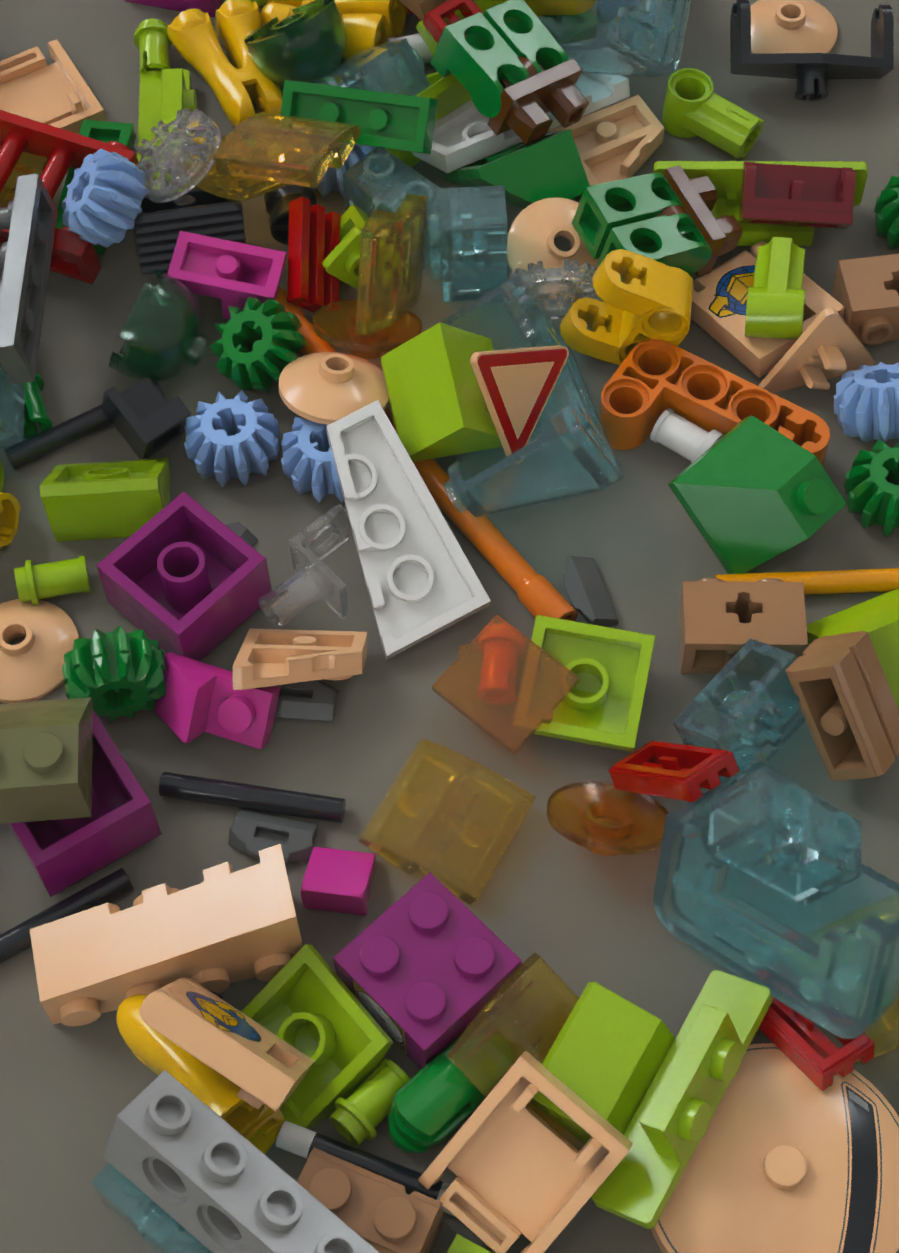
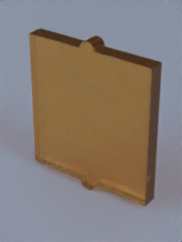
(505, 684)

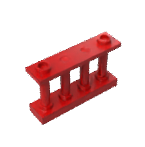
(64, 151)

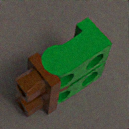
(512, 70)
(657, 218)

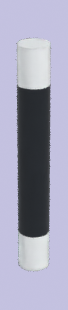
(302, 1141)

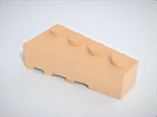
(211, 932)

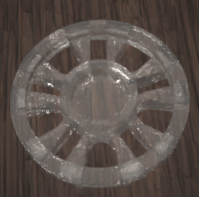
(175, 154)
(558, 287)

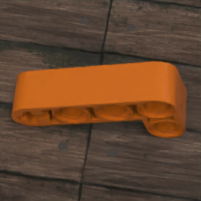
(666, 376)

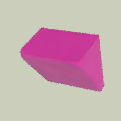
(338, 881)

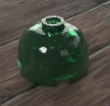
(300, 45)
(161, 331)

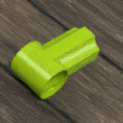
(696, 110)
(777, 297)

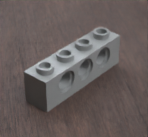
(218, 1179)

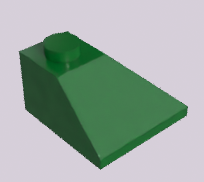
(529, 172)
(756, 495)

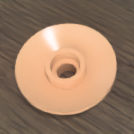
(791, 27)
(534, 233)
(331, 386)
(34, 665)

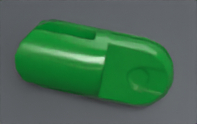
(432, 1105)

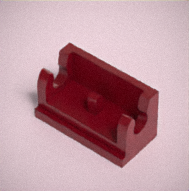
(797, 195)

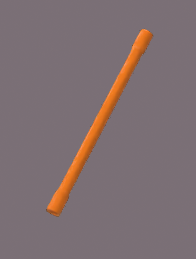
(531, 588)

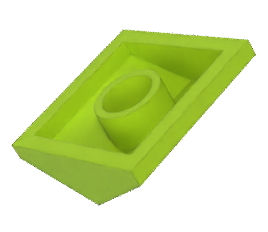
(611, 686)
(327, 1023)
(605, 1057)

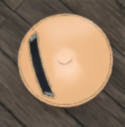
(789, 1167)

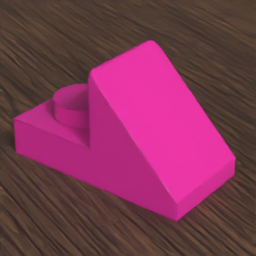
(226, 269)
(203, 700)

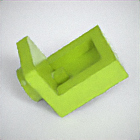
(345, 257)

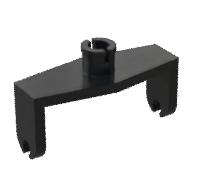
(811, 69)

